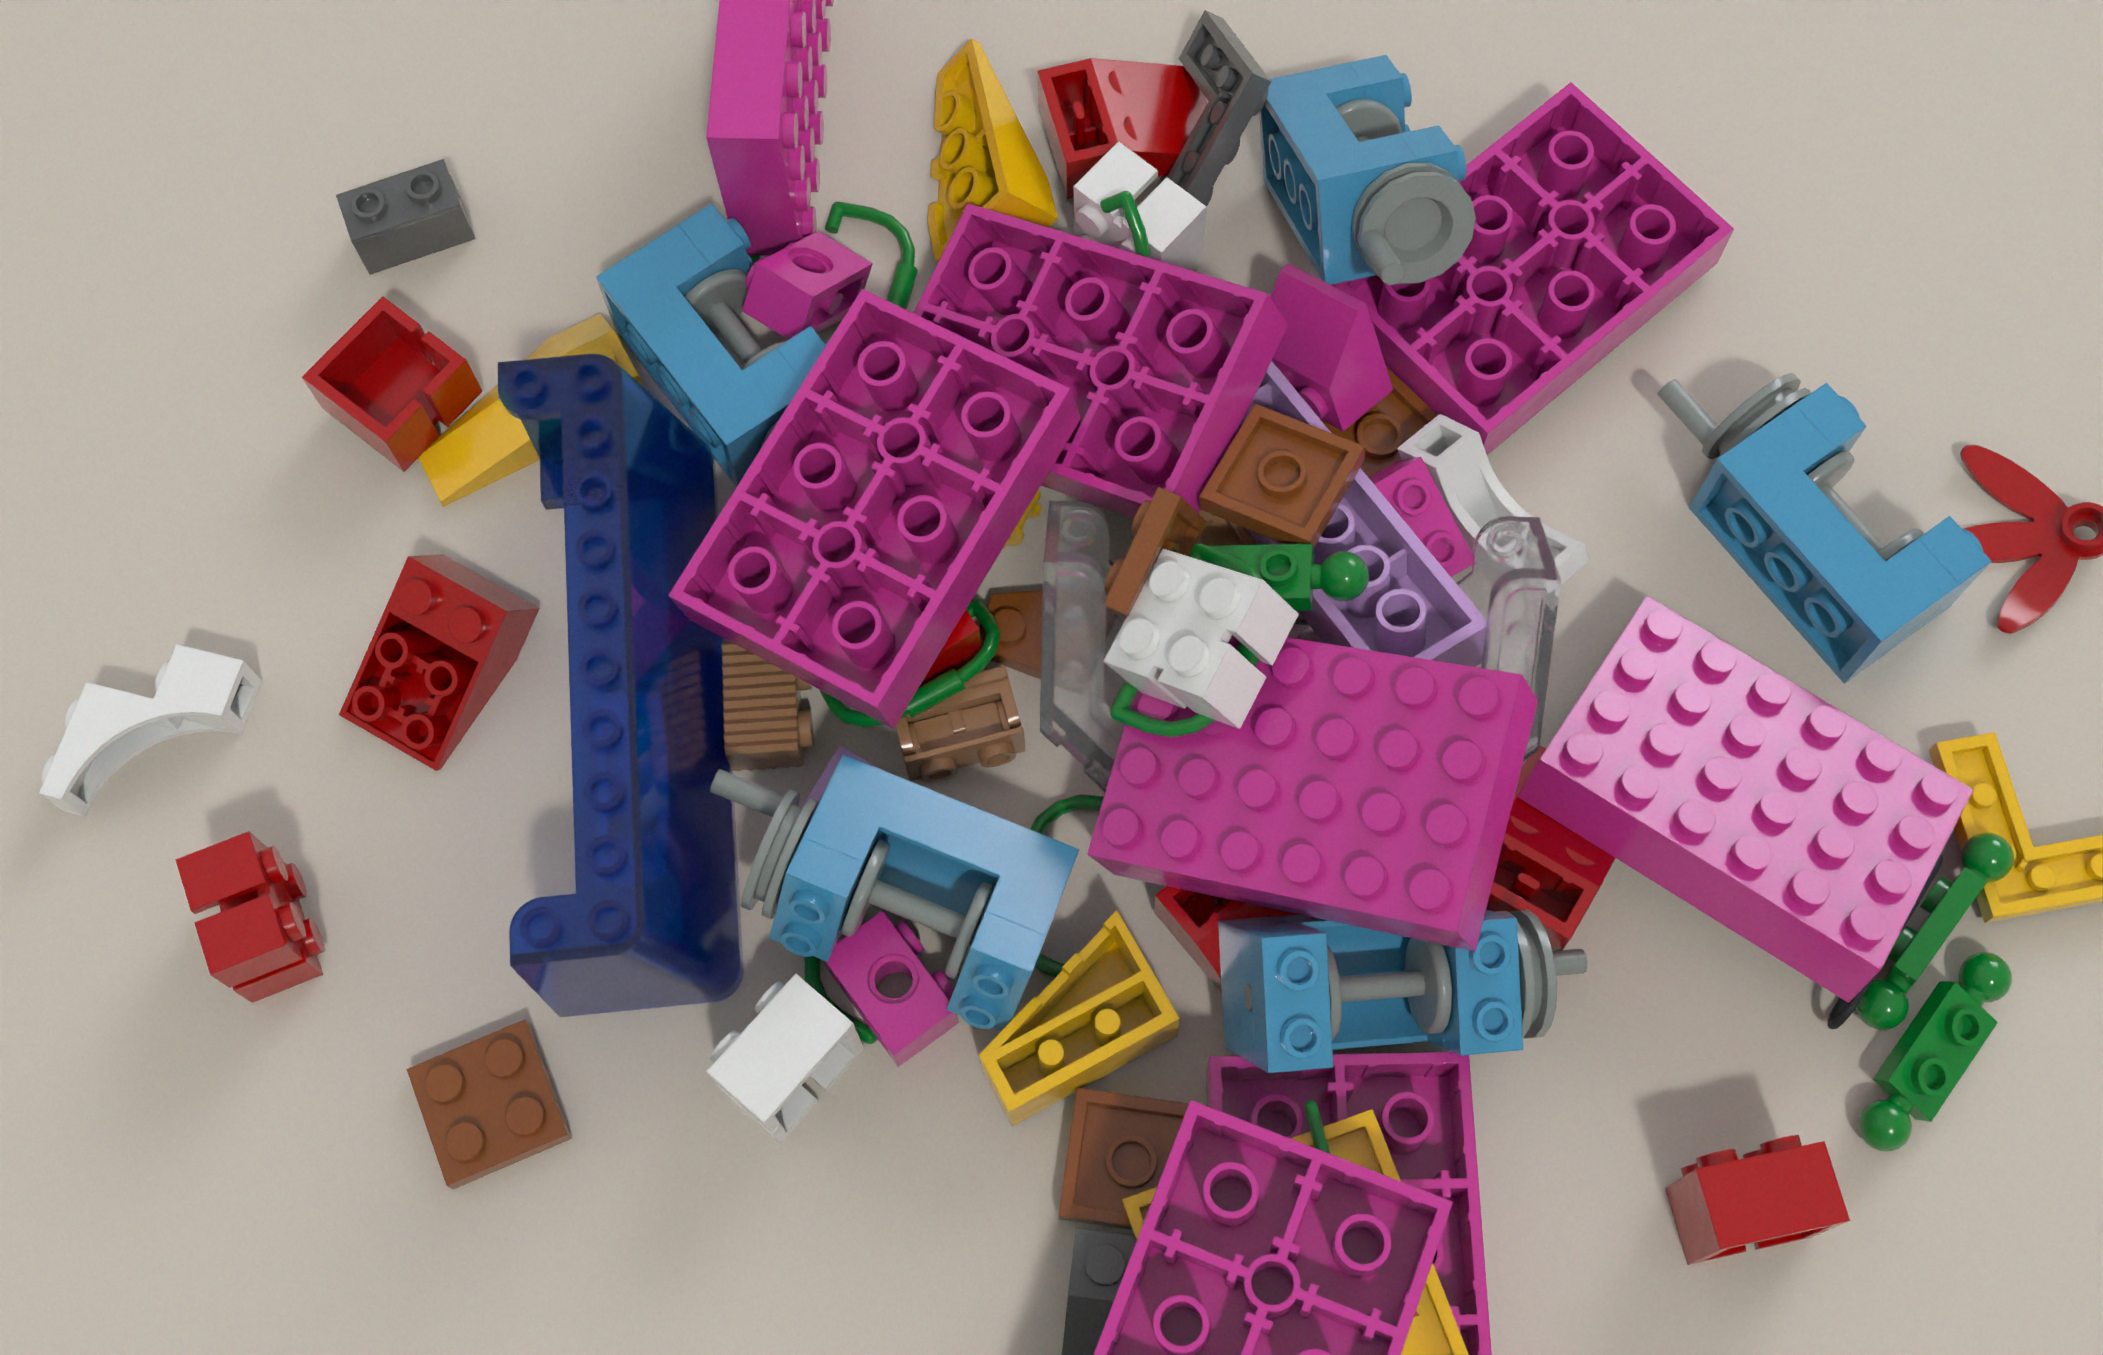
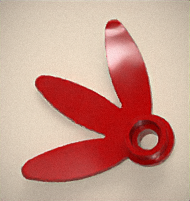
(2047, 536)

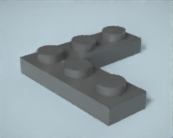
(1234, 92)

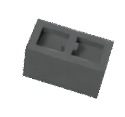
(405, 217)

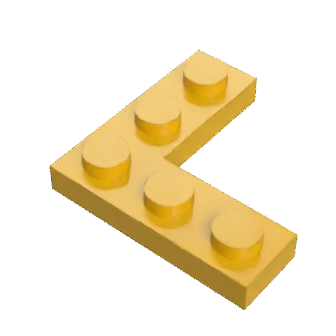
(2041, 876)

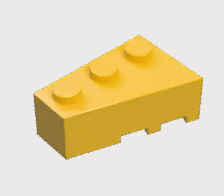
(1081, 1026)

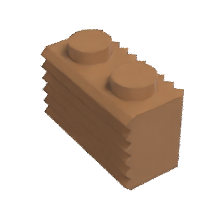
(762, 713)

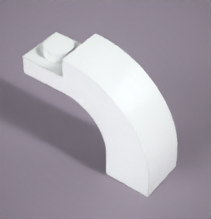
(1473, 491)

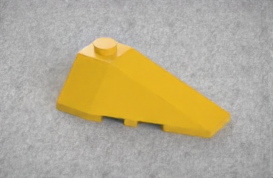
(982, 151)
(493, 443)

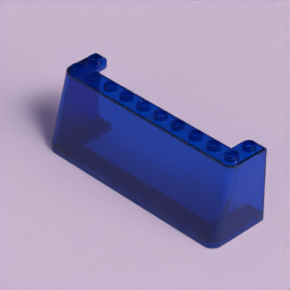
(651, 841)

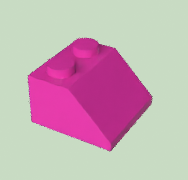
(1328, 348)

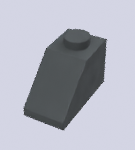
(1095, 1278)

